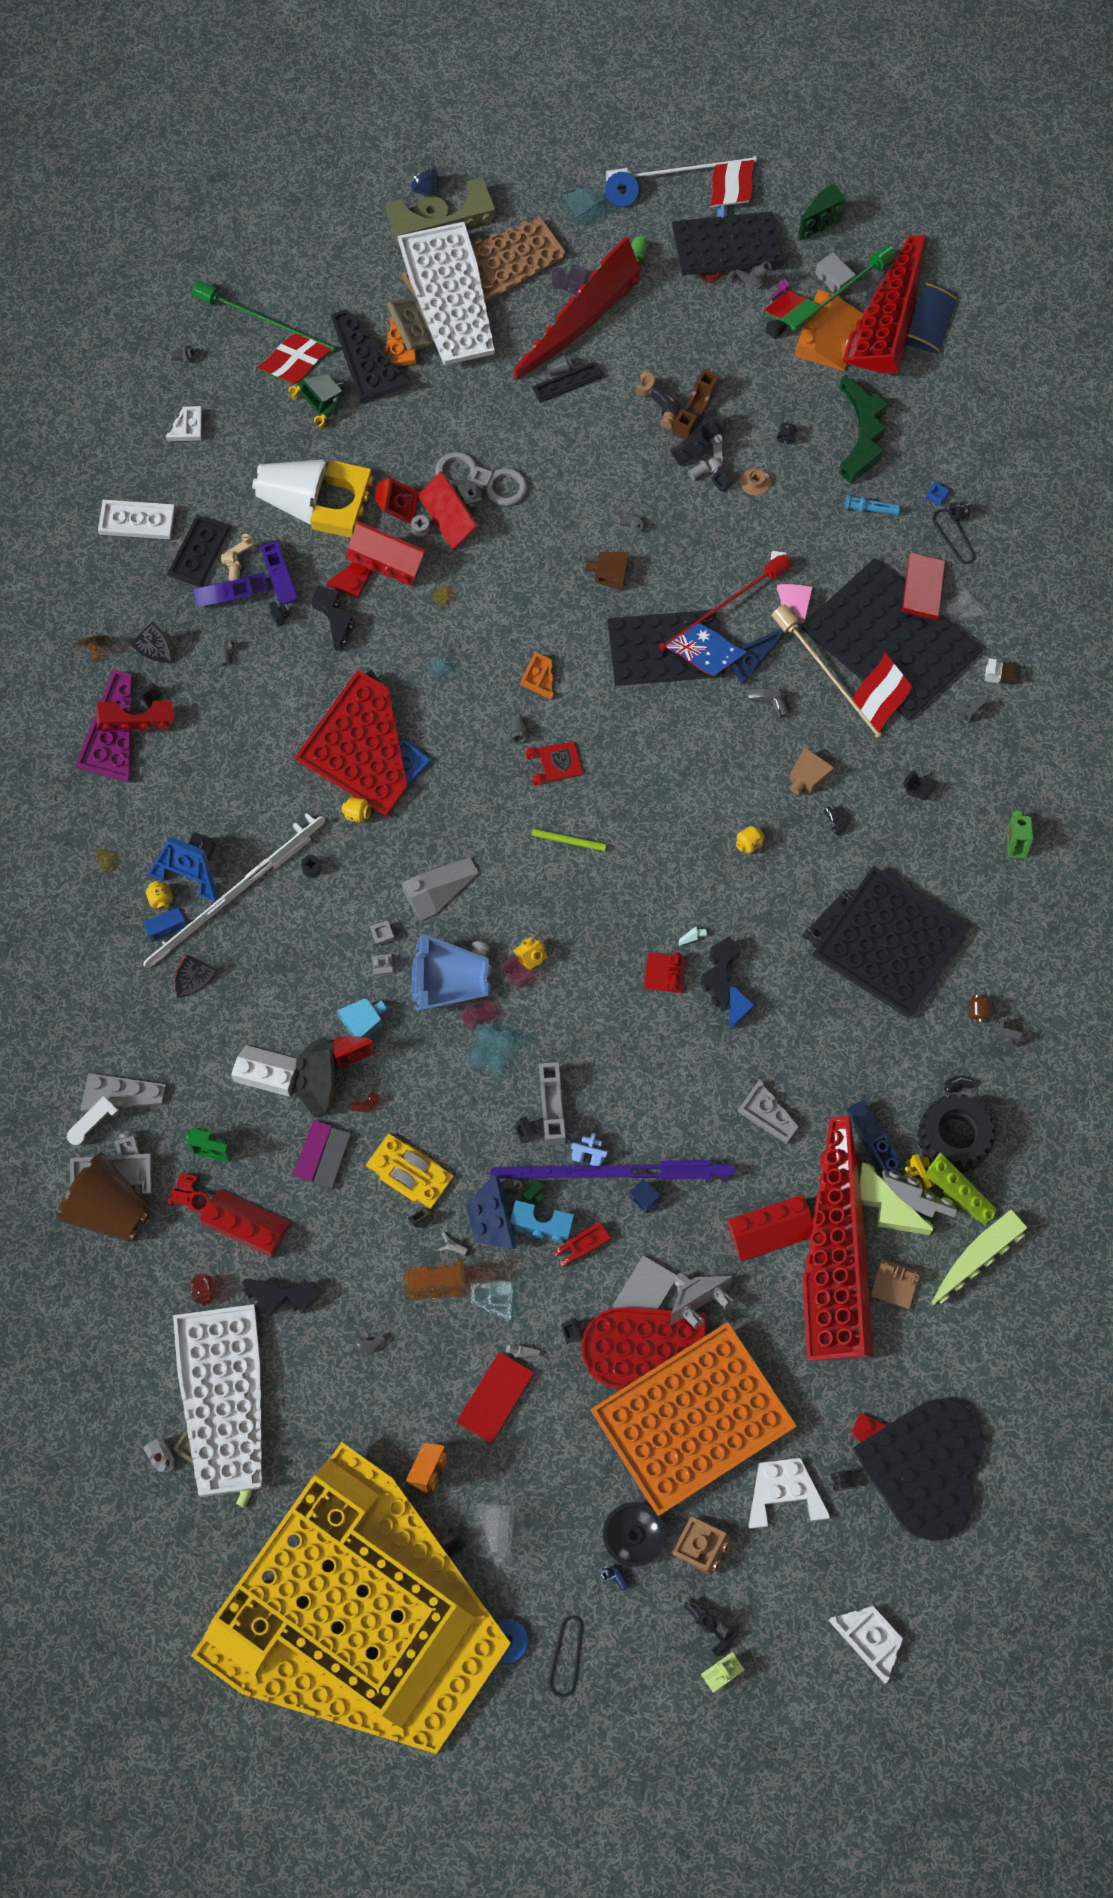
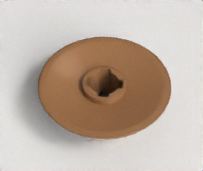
(752, 487)

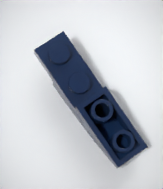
(873, 1137)

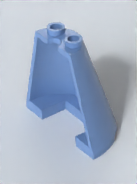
(447, 974)

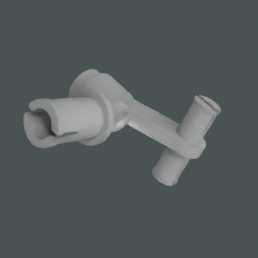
(711, 465)

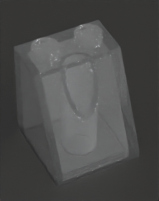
(496, 1530)

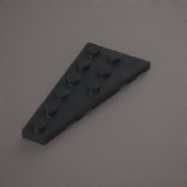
(367, 363)

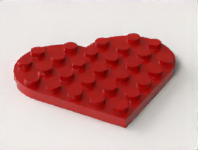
(633, 1341)

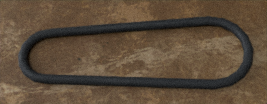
(958, 526)
(556, 1654)

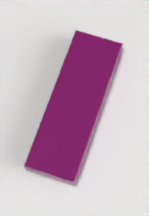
(312, 1151)

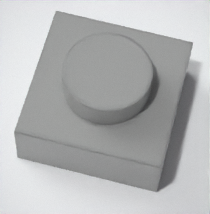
(381, 933)

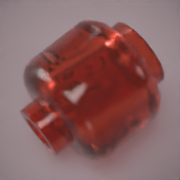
(203, 1289)

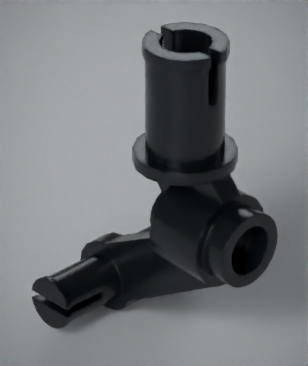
(710, 1625)

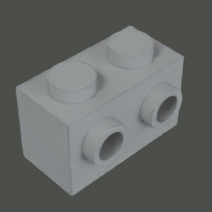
(834, 273)

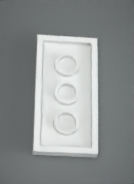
(136, 519)

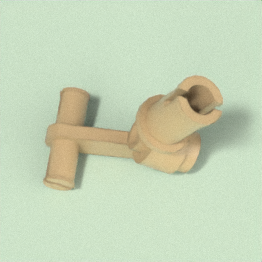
(231, 557)

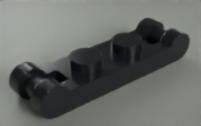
(826, 920)

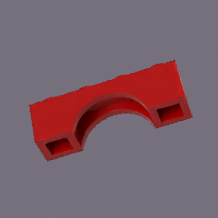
(112, 717)

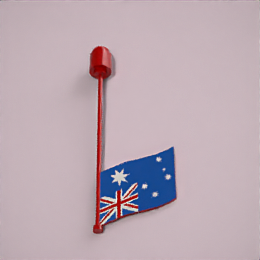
(706, 647)

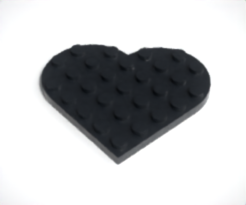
(924, 1467)

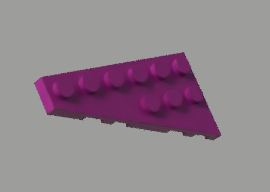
(110, 751)

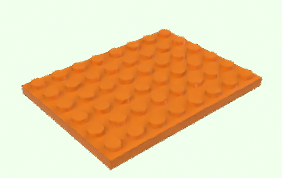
(693, 1418)

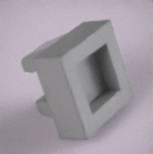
(382, 965)

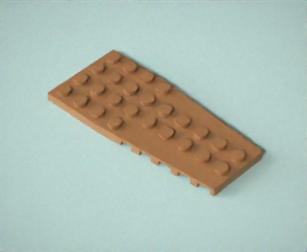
(512, 257)

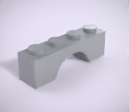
(551, 1104)

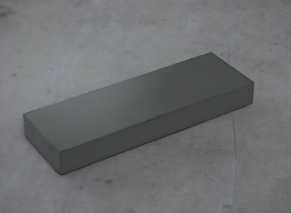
(332, 1158)

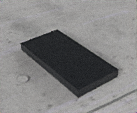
(198, 551)

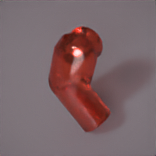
(368, 1105)

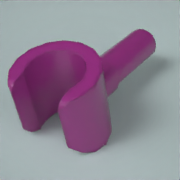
(784, 287)

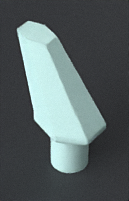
(692, 935)

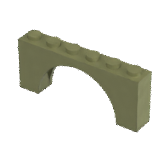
(476, 210)

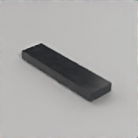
(567, 382)

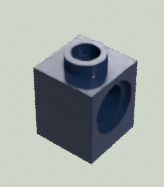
(645, 1196)

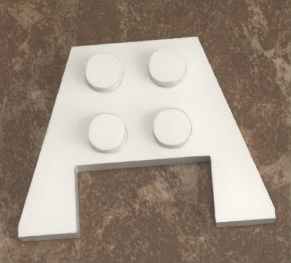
(781, 1483)

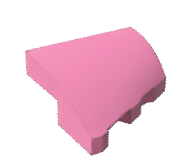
(796, 599)

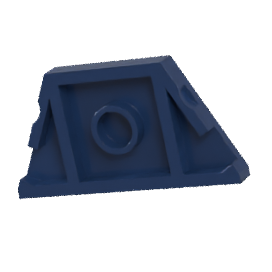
(490, 1216)

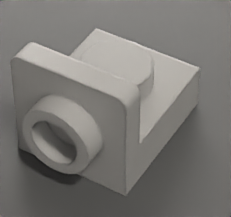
(126, 1143)

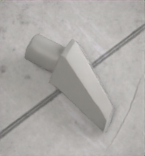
(522, 1351)

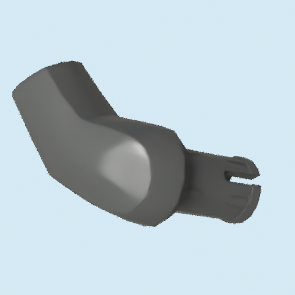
(771, 696)

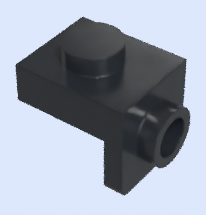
(918, 787)

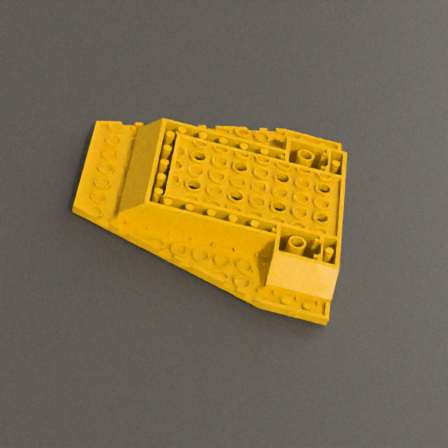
(292, 1658)

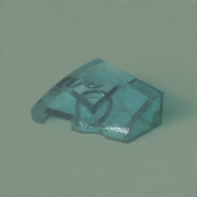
(494, 1297)

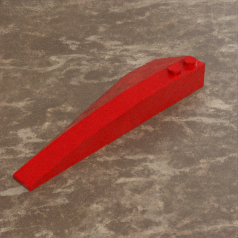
(605, 287)
(884, 328)

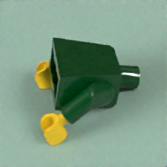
(321, 394)

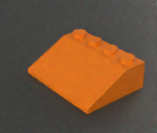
(827, 332)

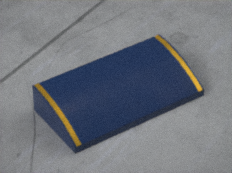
(931, 318)

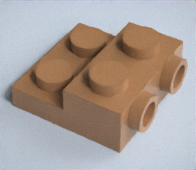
(702, 1546)

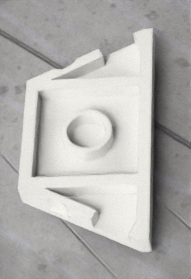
(871, 1638)

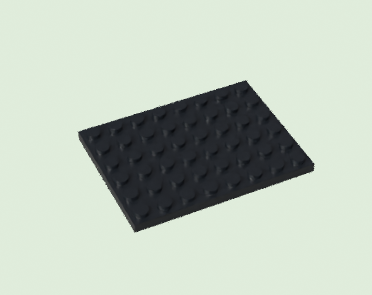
(869, 621)

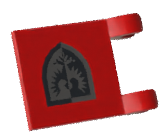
(557, 761)

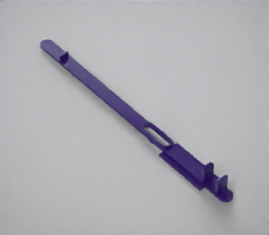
(669, 1170)

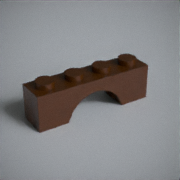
(703, 392)

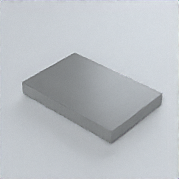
(646, 1286)

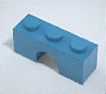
(557, 1228)

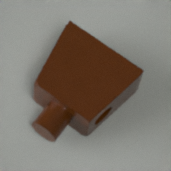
(609, 569)

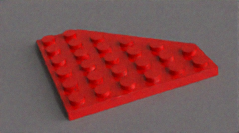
(359, 745)

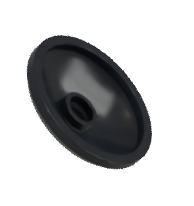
(637, 1519)

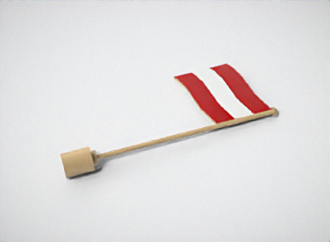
(877, 695)

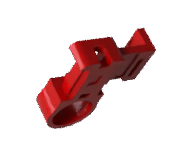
(186, 1192)

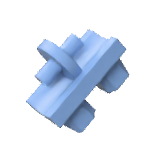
(597, 1154)

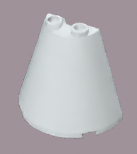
(291, 485)

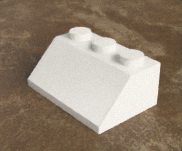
(265, 1070)

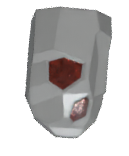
(160, 1455)

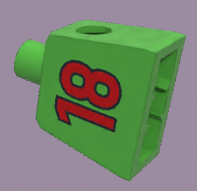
(1019, 829)

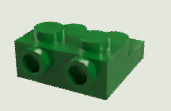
(202, 1144)

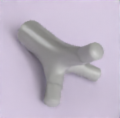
(451, 1245)

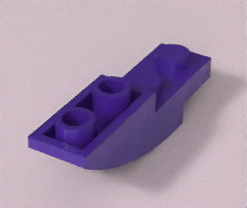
(278, 573)
(230, 589)

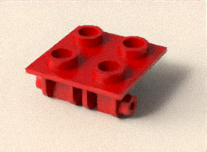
(665, 972)

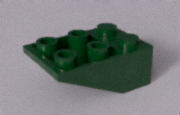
(823, 212)

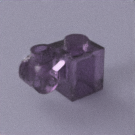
(572, 281)

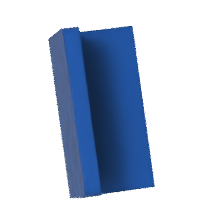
(164, 924)

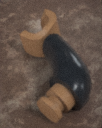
(669, 405)

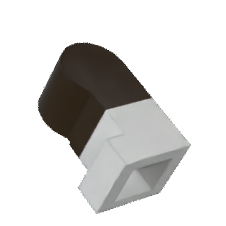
(1002, 672)

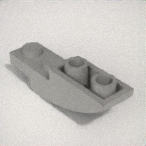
(911, 1193)

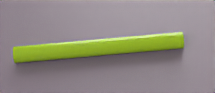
(568, 839)

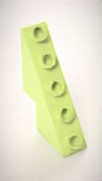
(892, 1210)

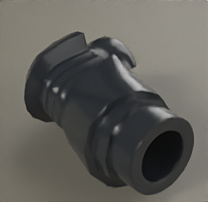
(835, 816)

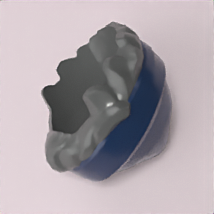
(425, 181)

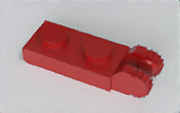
(584, 1243)

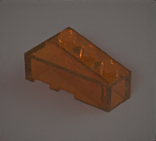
(434, 1282)

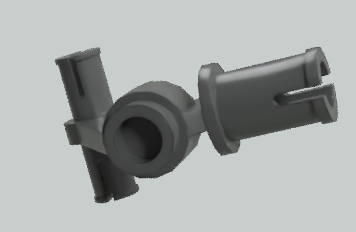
(754, 278)

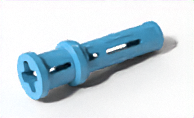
(869, 505)

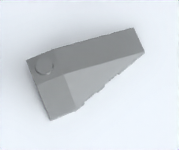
(437, 887)

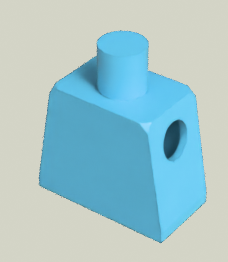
(362, 1017)

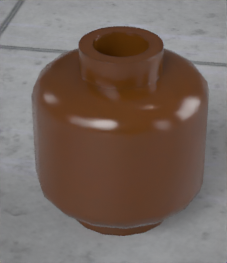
(980, 1008)

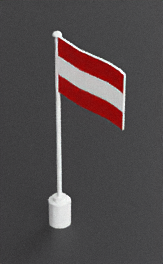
(729, 181)

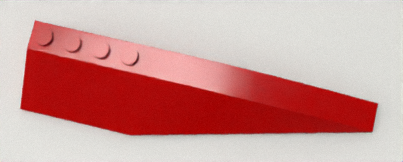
(837, 1261)

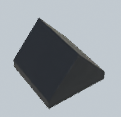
(572, 1331)

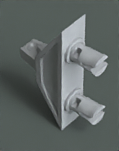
(697, 1293)

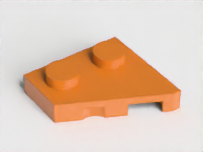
(539, 676)

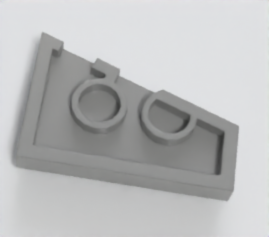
(767, 1113)

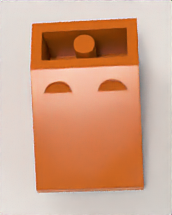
(426, 1468)

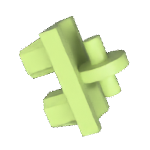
(722, 1672)

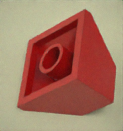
(397, 499)
(351, 1050)

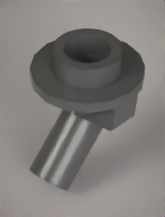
(188, 354)

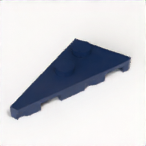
(755, 655)

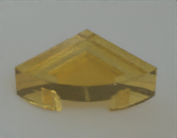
(440, 596)
(104, 859)

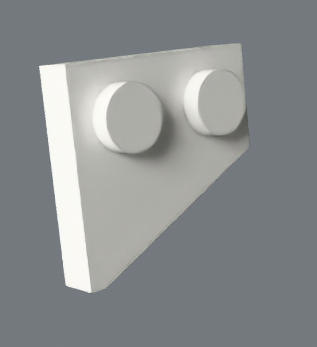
(187, 425)

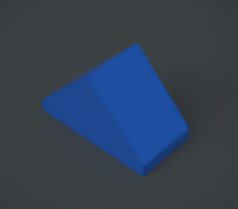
(739, 1007)

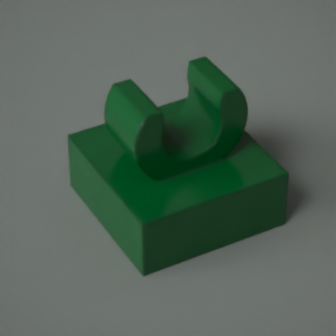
(533, 1192)

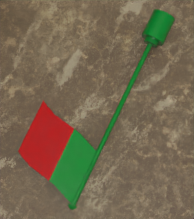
(797, 309)

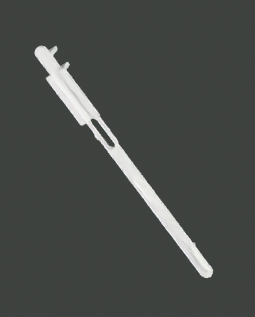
(274, 860)

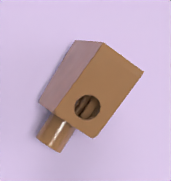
(809, 772)

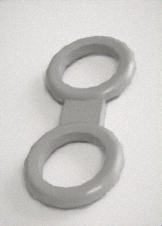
(485, 478)

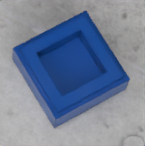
(937, 493)

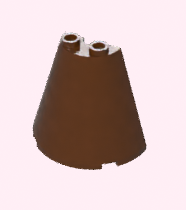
(103, 1202)

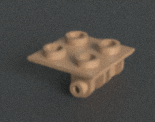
(895, 1283)

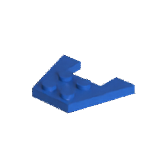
(186, 861)

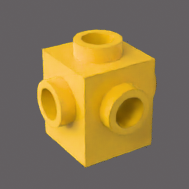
(531, 953)

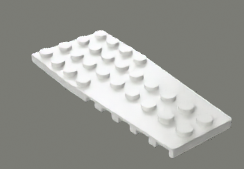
(449, 291)
(221, 1397)

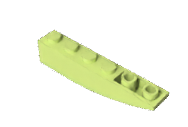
(981, 1252)

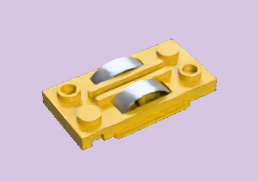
(409, 1171)

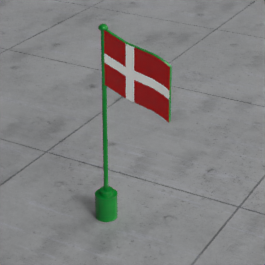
(292, 357)

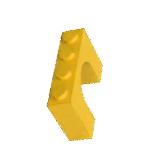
(344, 520)

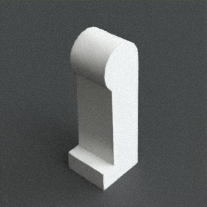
(90, 1120)

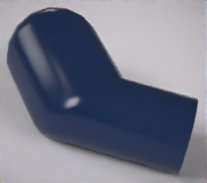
(614, 1574)

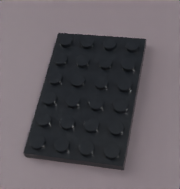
(727, 243)
(637, 651)

